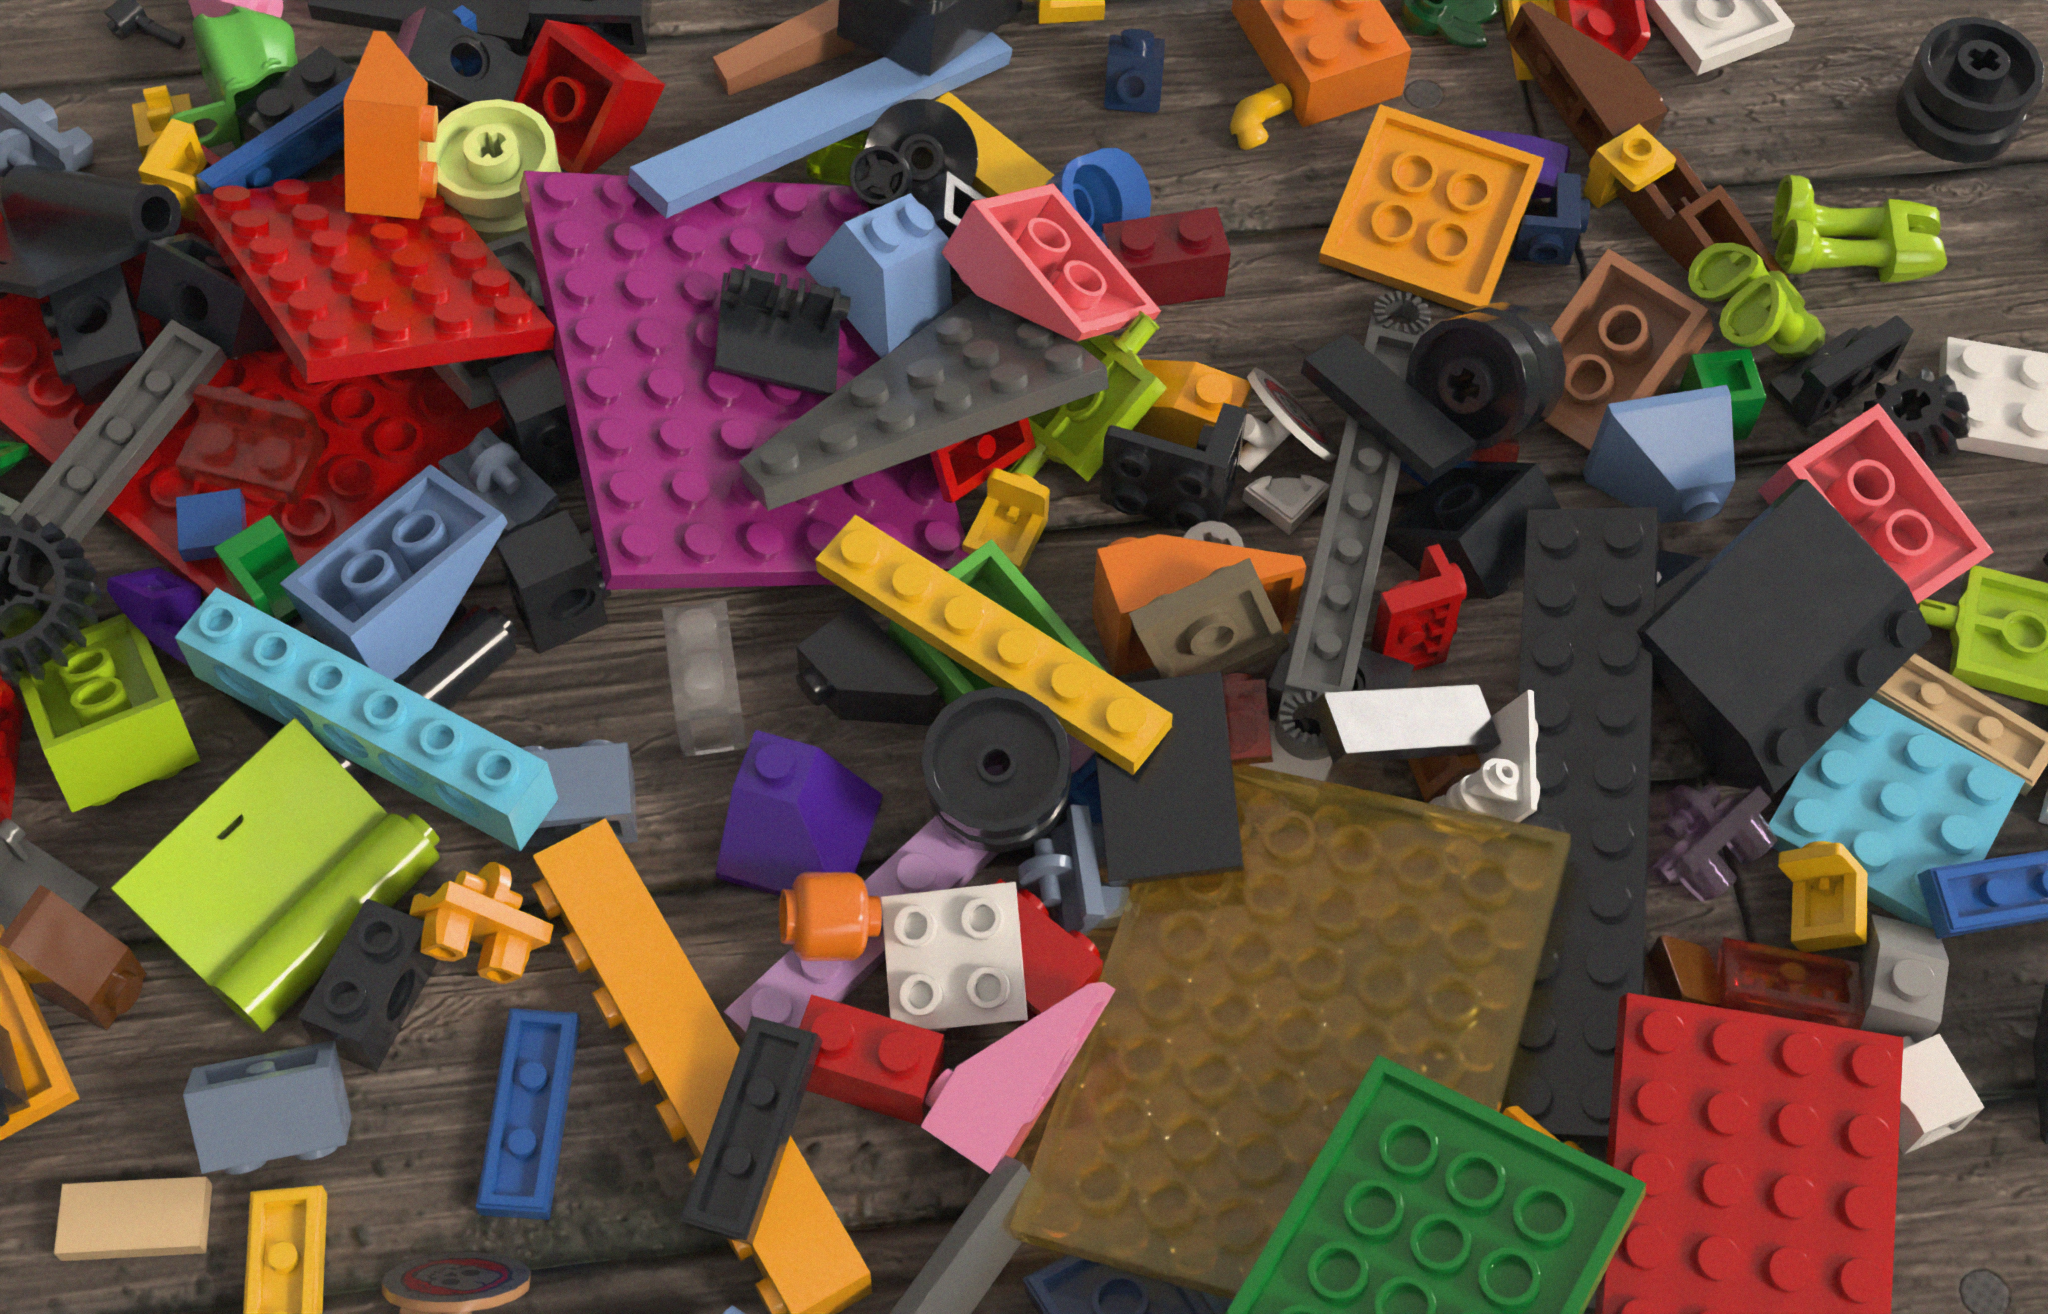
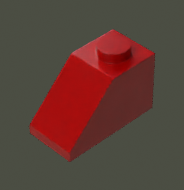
(970, 462)

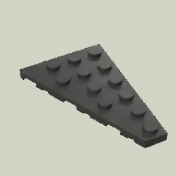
(939, 387)

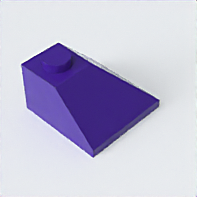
(793, 816)

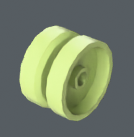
(482, 161)

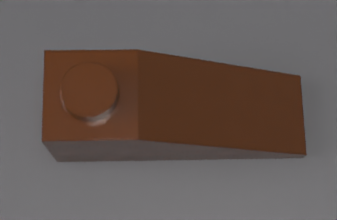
(1585, 81)

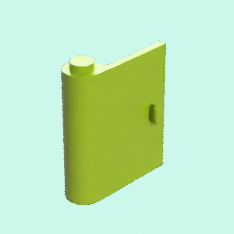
(285, 884)

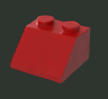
(586, 94)

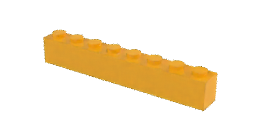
(690, 1058)

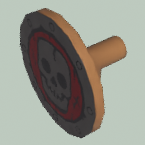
(455, 1283)

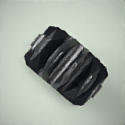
(1936, 406)

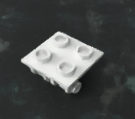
(1507, 779)
(955, 957)

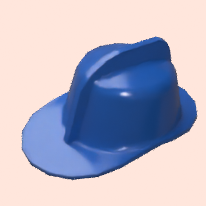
(1105, 187)

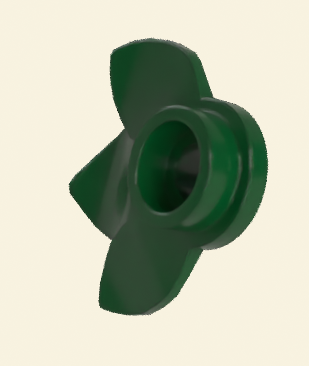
(1454, 19)

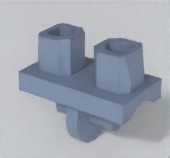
(32, 137)
(501, 479)
(1069, 876)

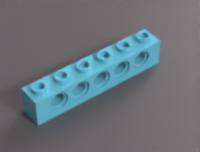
(369, 718)

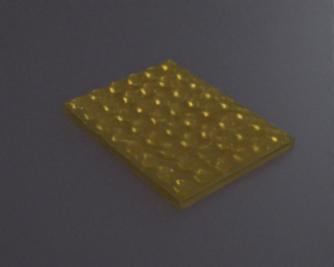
(1262, 1006)

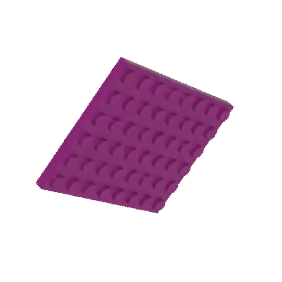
(664, 427)

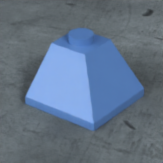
(1667, 453)

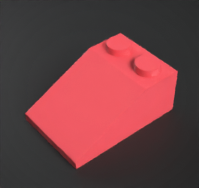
(1045, 264)
(1889, 500)

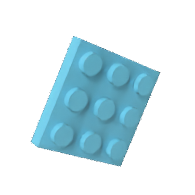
(1896, 804)

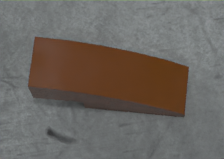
(1689, 218)

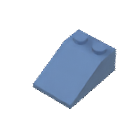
(397, 573)

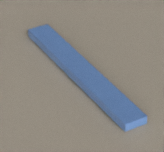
(799, 127)

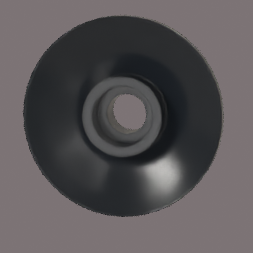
(930, 126)

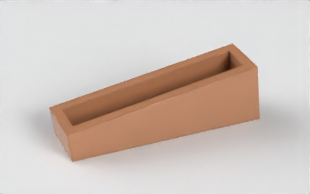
(783, 49)

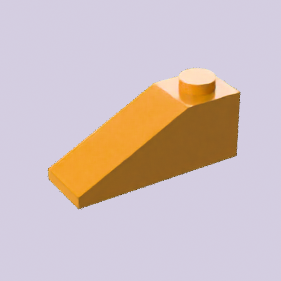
(1190, 401)

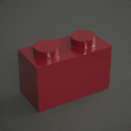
(1173, 254)

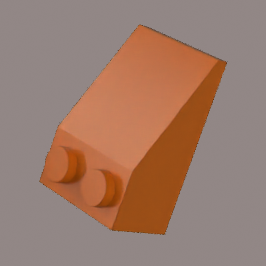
(388, 134)
(1139, 570)

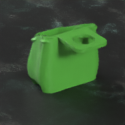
(237, 61)

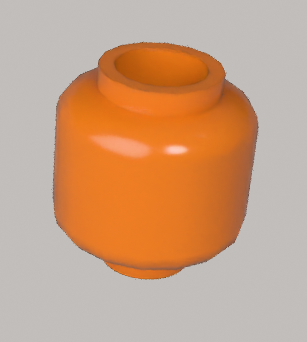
(828, 916)

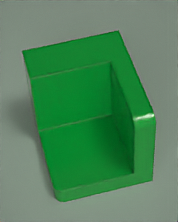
(1741, 376)
(257, 564)

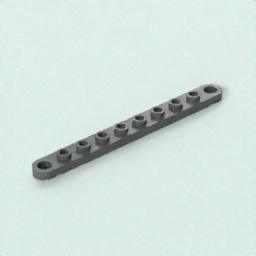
(1348, 545)

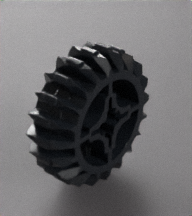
(51, 618)

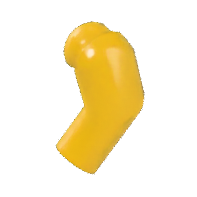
(1256, 109)

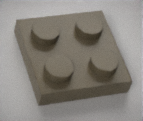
(1211, 624)

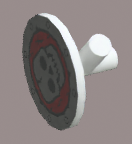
(1288, 419)

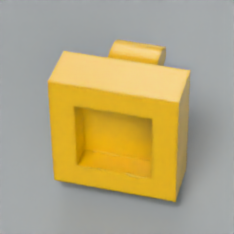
(153, 114)

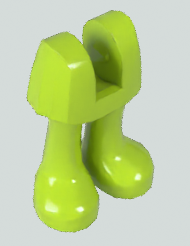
(1901, 234)
(1761, 305)

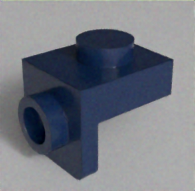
(1134, 71)
(1555, 236)

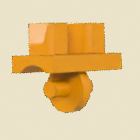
(484, 912)

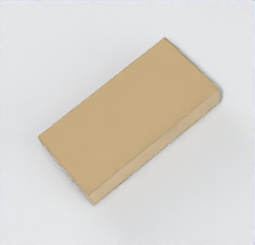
(133, 1218)

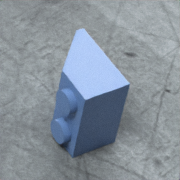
(890, 270)

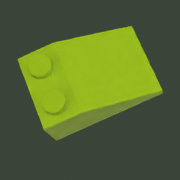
(107, 716)

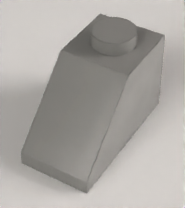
(1902, 979)

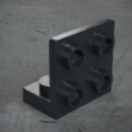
(1173, 479)

